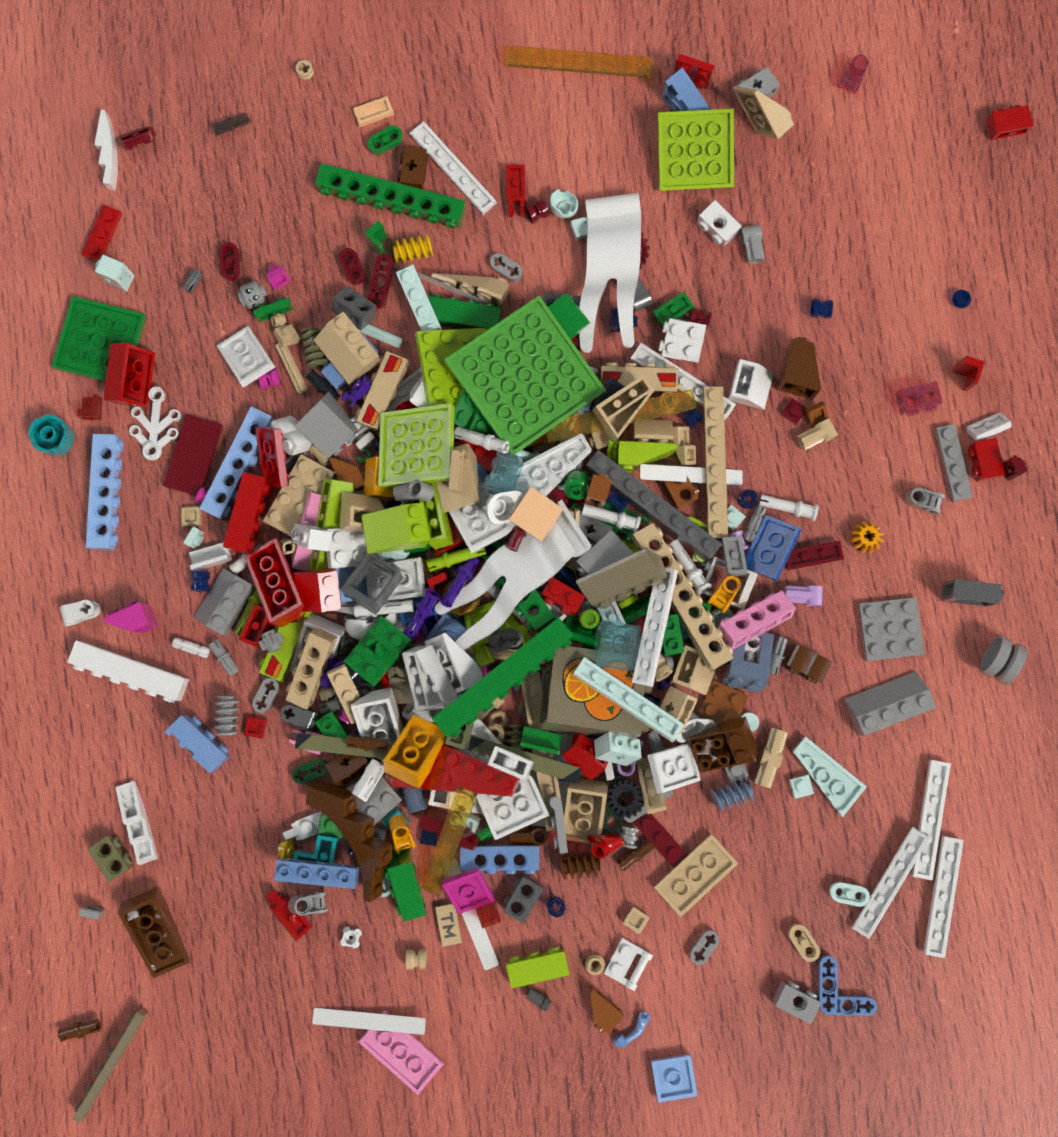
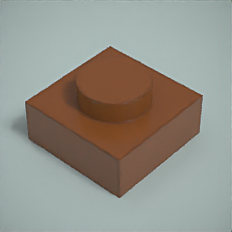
(817, 413)

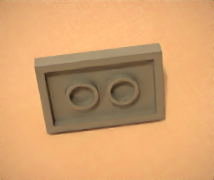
(399, 679)

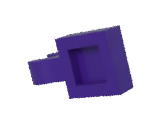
(359, 387)
(325, 681)

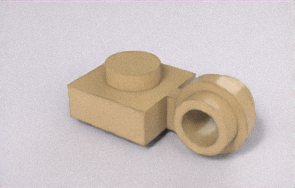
(285, 334)

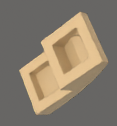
(685, 452)

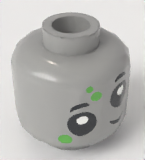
(252, 295)

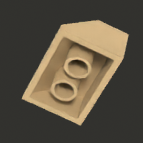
(346, 348)

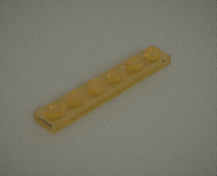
(449, 840)

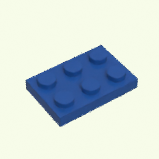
(771, 547)

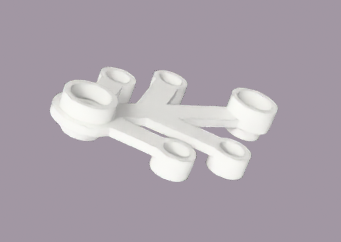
(154, 427)

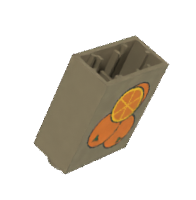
(576, 707)

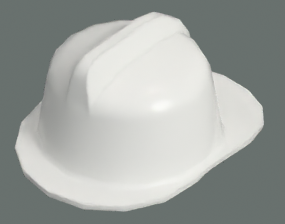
(501, 506)
(694, 726)

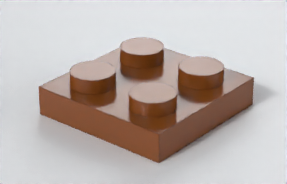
(722, 703)

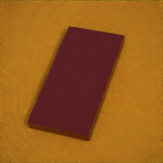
(193, 455)

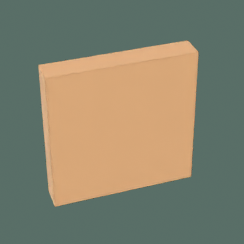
(535, 514)

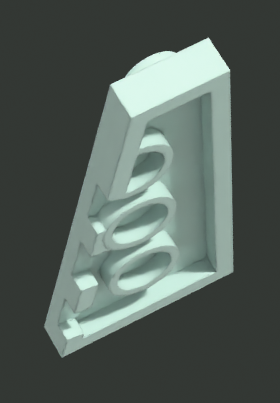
(834, 781)

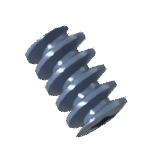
(732, 795)

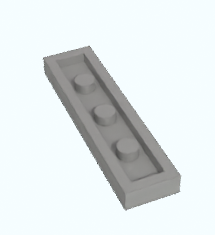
(953, 463)

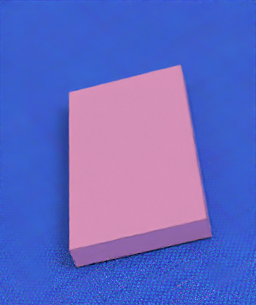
(302, 556)
(403, 1056)

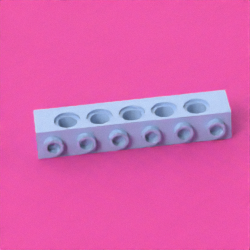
(100, 445)
(227, 470)

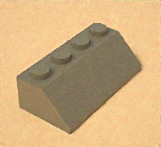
(623, 578)

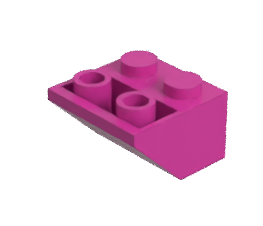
(134, 618)

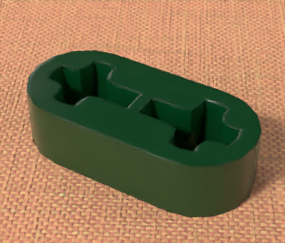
(312, 775)

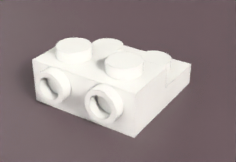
(682, 340)

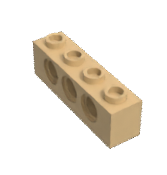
(324, 643)

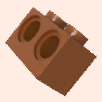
(674, 489)
(598, 490)

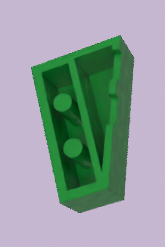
(405, 886)

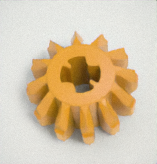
(867, 529)

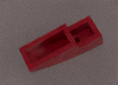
(434, 820)

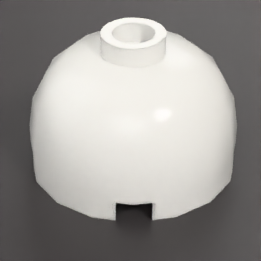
(358, 626)

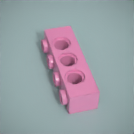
(766, 620)

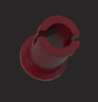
(516, 539)

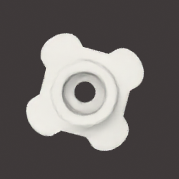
(346, 941)

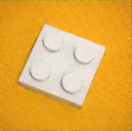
(346, 549)

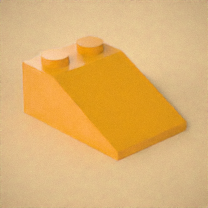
(414, 751)

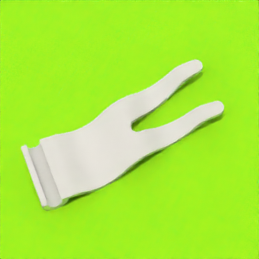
(612, 254)
(524, 572)

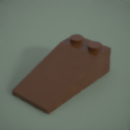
(153, 932)

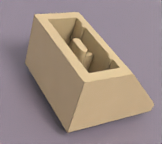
(653, 431)
(355, 506)
(692, 672)

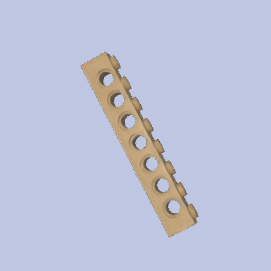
(691, 625)

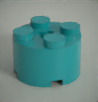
(62, 437)

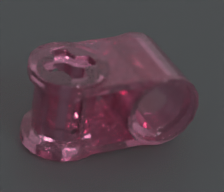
(854, 76)

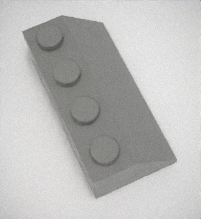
(889, 703)

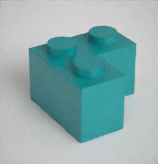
(325, 850)

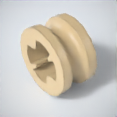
(304, 63)

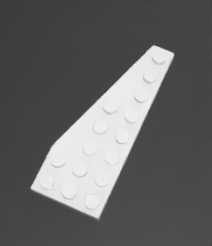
(540, 472)
(502, 812)

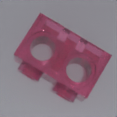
(917, 395)

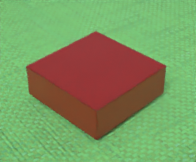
(255, 727)

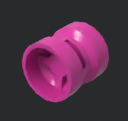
(269, 379)

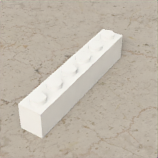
(128, 670)

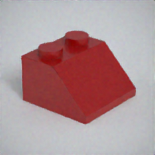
(318, 590)

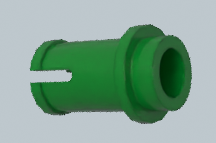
(485, 833)

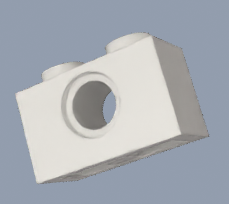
(716, 213)
(311, 537)
(510, 763)

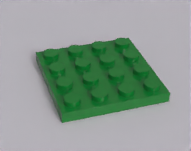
(90, 332)

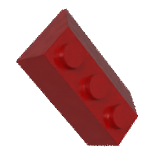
(129, 375)

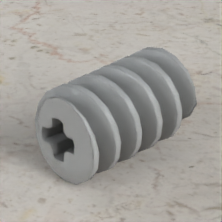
(226, 715)

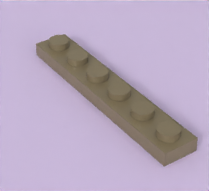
(106, 1070)

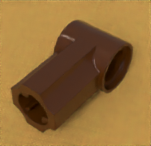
(526, 836)

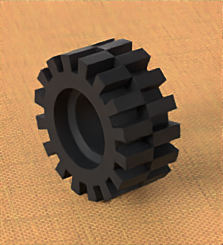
(626, 811)

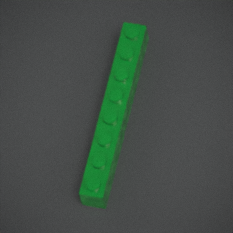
(502, 678)

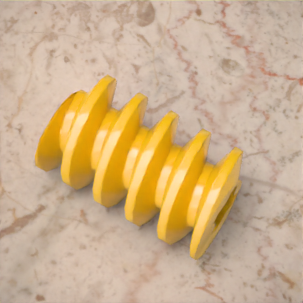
(412, 248)

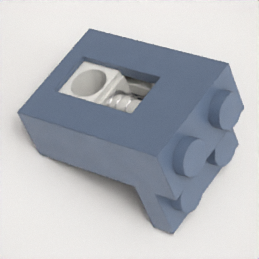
(746, 673)

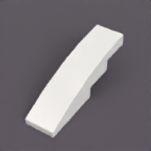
(106, 144)
(137, 822)

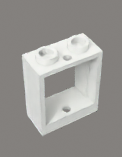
(745, 590)

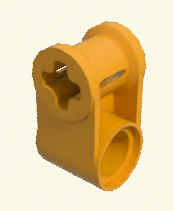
(724, 595)
(400, 833)

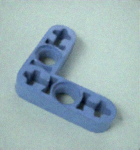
(837, 1000)

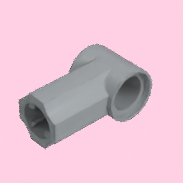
(751, 237)
(413, 491)

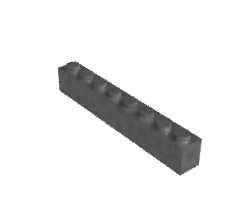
(655, 507)

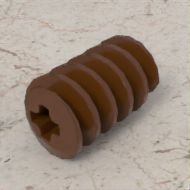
(579, 866)

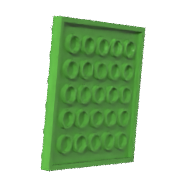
(525, 375)

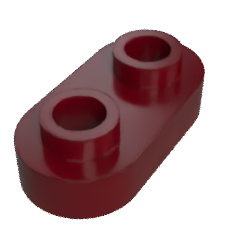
(131, 140)
(229, 262)
(352, 267)

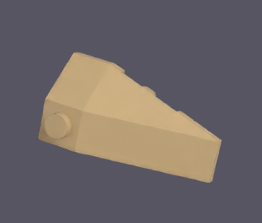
(485, 288)

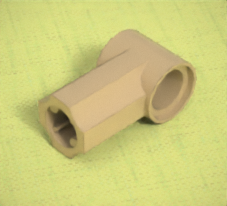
(820, 433)

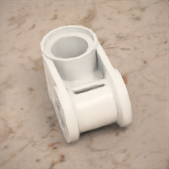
(77, 612)

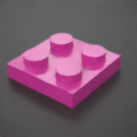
(468, 890)

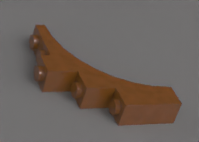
(358, 829)

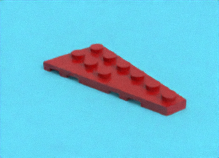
(458, 769)

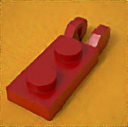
(516, 187)

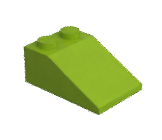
(634, 454)
(395, 529)

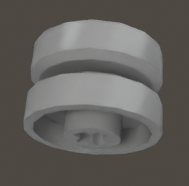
(1003, 660)

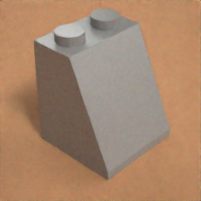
(327, 426)
(603, 553)

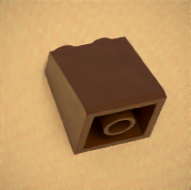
(800, 370)

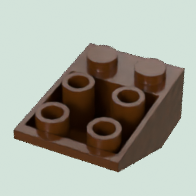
(724, 745)

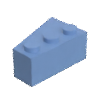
(682, 94)
(199, 742)

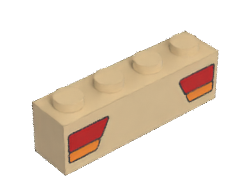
(660, 378)
(383, 390)

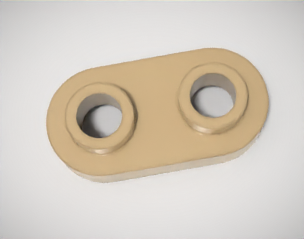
(803, 941)

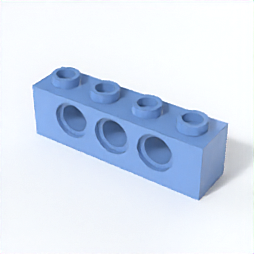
(509, 851)
(316, 873)

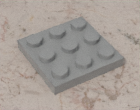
(891, 629)

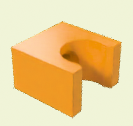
(371, 481)

